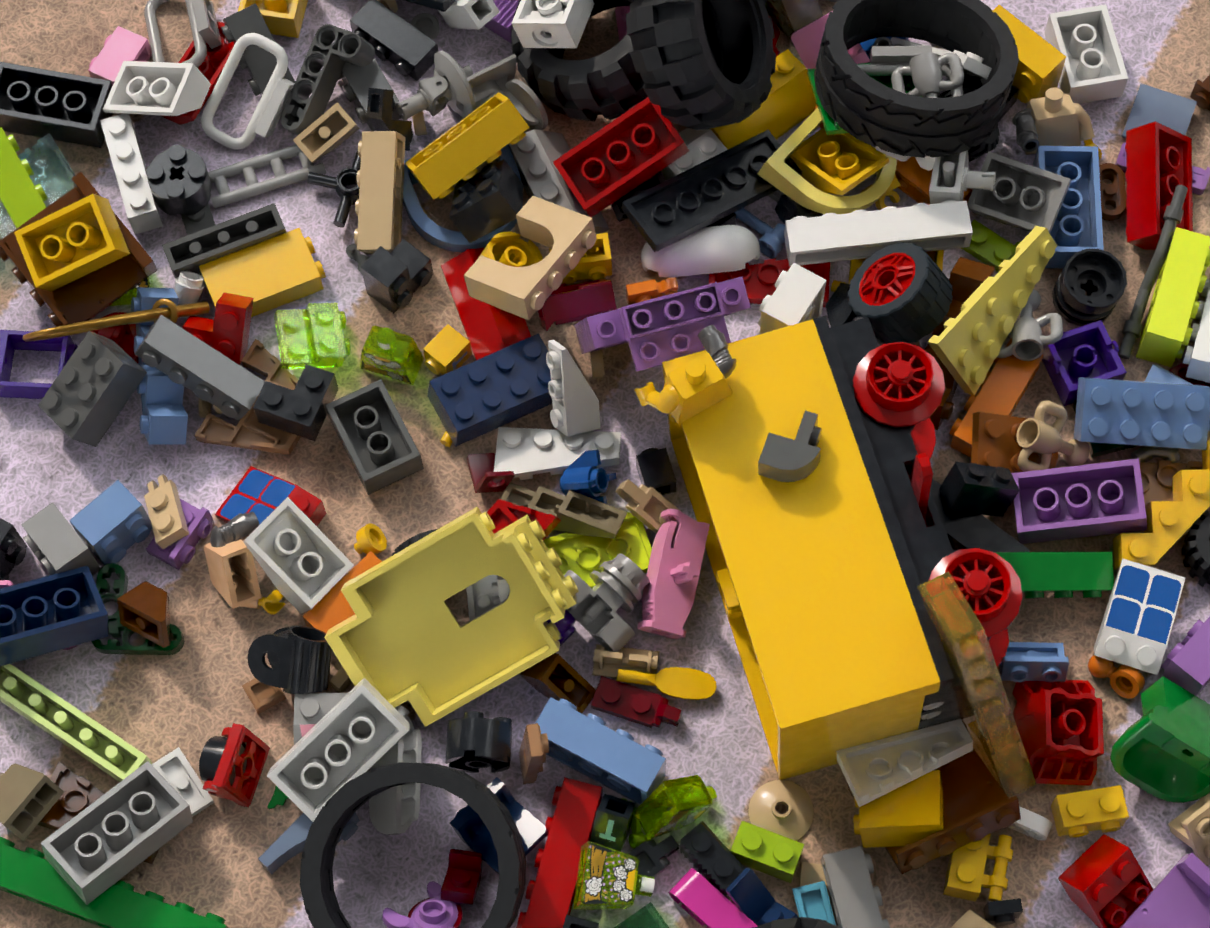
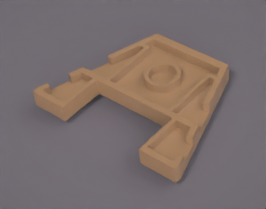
(248, 431)

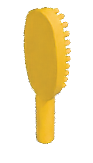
(674, 681)

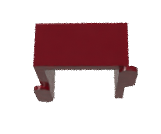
(577, 302)

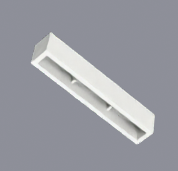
(865, 232)

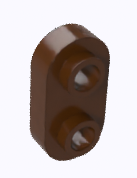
(1114, 193)

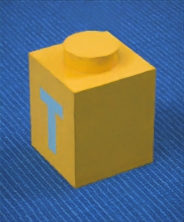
(446, 351)

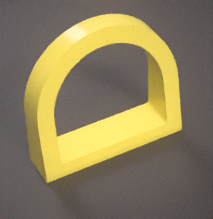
(801, 191)

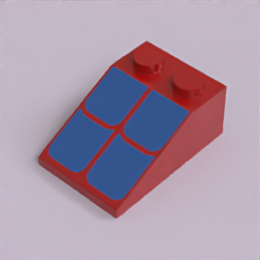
(263, 493)

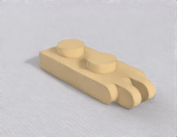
(165, 512)

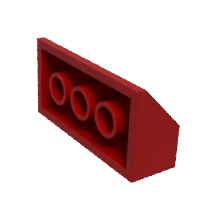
(1155, 165)

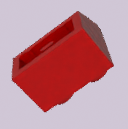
(1106, 883)

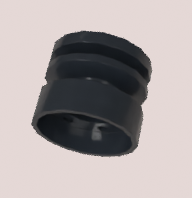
(1098, 275)

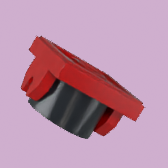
(233, 764)

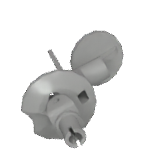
(468, 91)

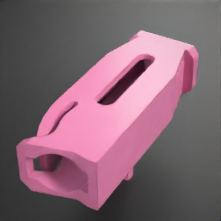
(673, 574)

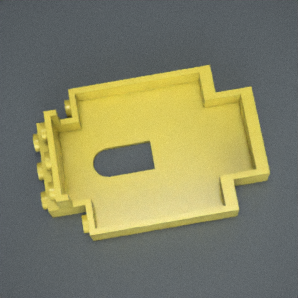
(411, 641)

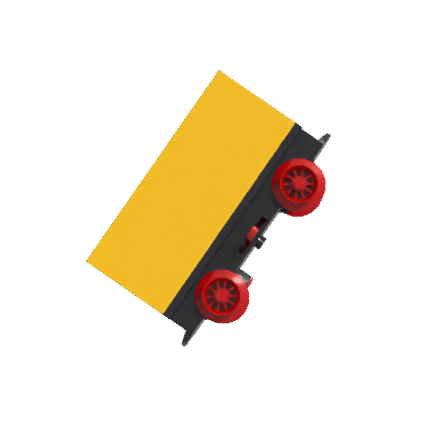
(831, 564)

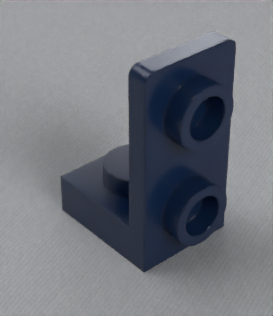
(756, 900)

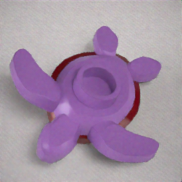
(427, 913)

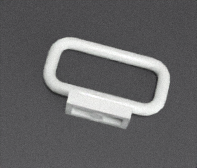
(270, 105)

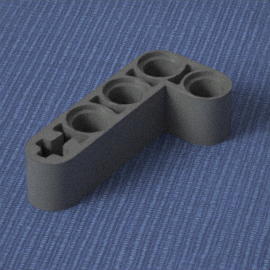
(304, 110)

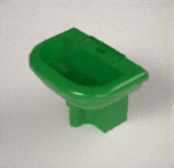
(1167, 746)

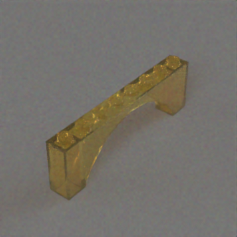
(970, 652)

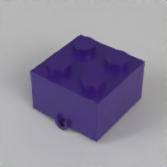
(1082, 353)

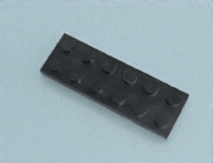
(704, 193)

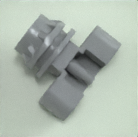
(597, 606)

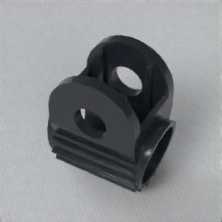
(297, 658)

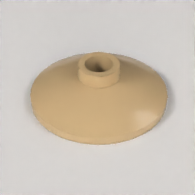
(794, 822)

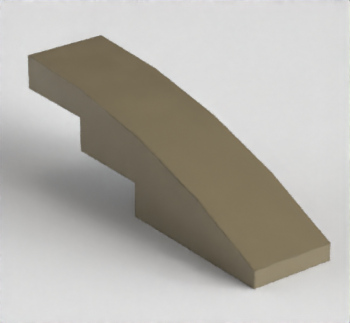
(576, 511)

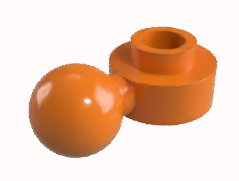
(1124, 680)

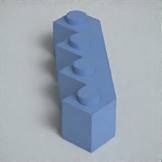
(163, 412)

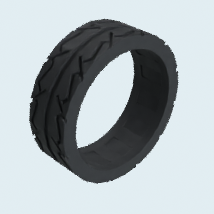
(904, 121)
(325, 831)

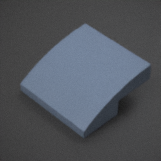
(1160, 106)

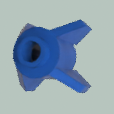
(586, 478)

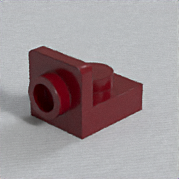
(462, 876)

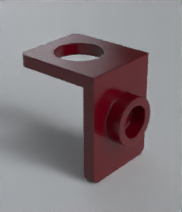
(482, 473)

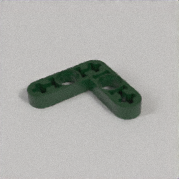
(115, 627)

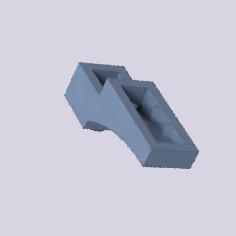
(293, 842)

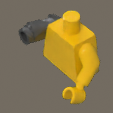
(696, 383)

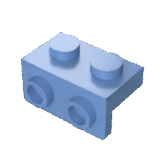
(1034, 662)

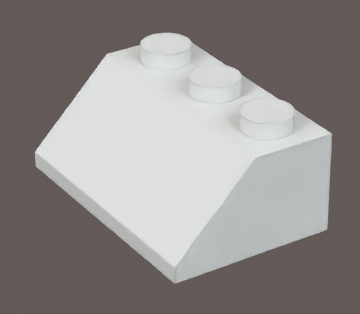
(157, 89)

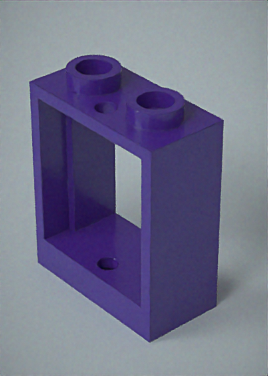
(12, 340)

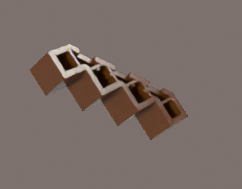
(965, 279)

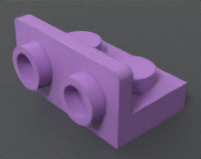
(199, 526)

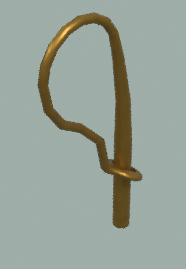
(171, 312)

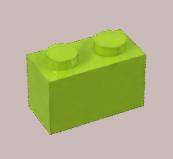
(767, 851)

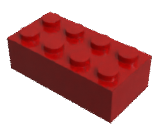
(620, 156)

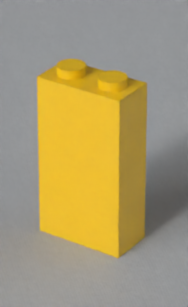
(268, 272)

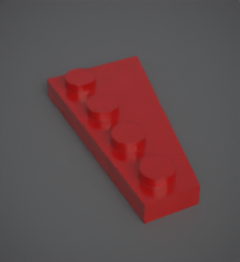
(761, 277)

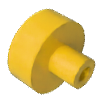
(370, 539)

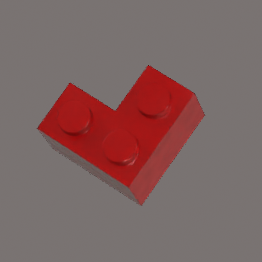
(230, 326)

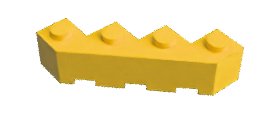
(1167, 519)

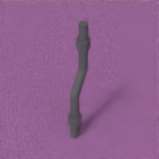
(1133, 326)

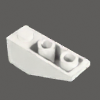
(572, 398)

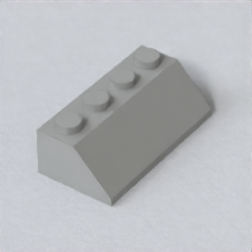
(539, 175)

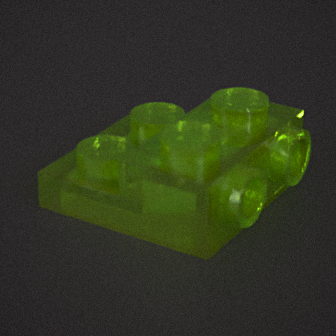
(312, 336)

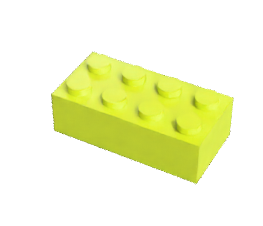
(1175, 298)

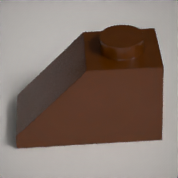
(146, 612)
(559, 680)

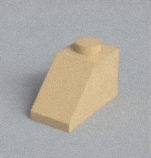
(326, 133)

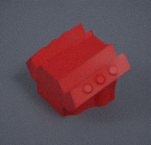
(1060, 730)

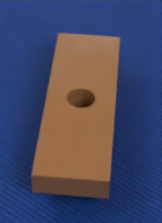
(533, 753)

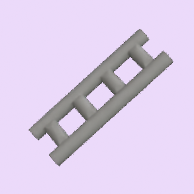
(253, 187)

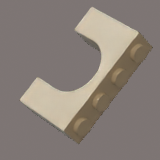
(527, 288)

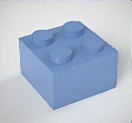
(112, 523)

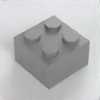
(57, 543)

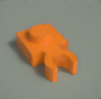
(650, 289)

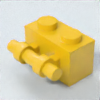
(967, 866)

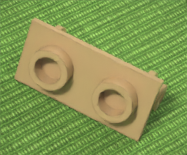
(607, 662)

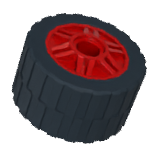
(900, 293)

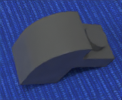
(792, 459)

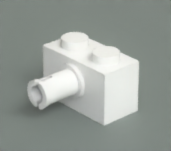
(953, 177)

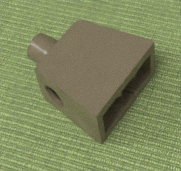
(25, 799)

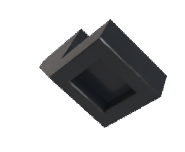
(380, 114)

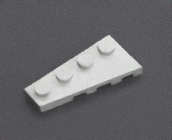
(897, 760)

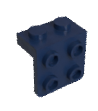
(478, 838)

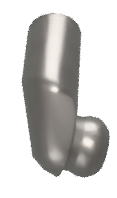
(1147, 453)

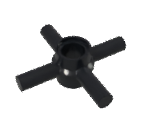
(348, 196)

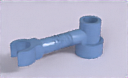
(773, 238)

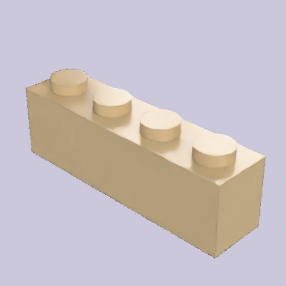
(380, 191)

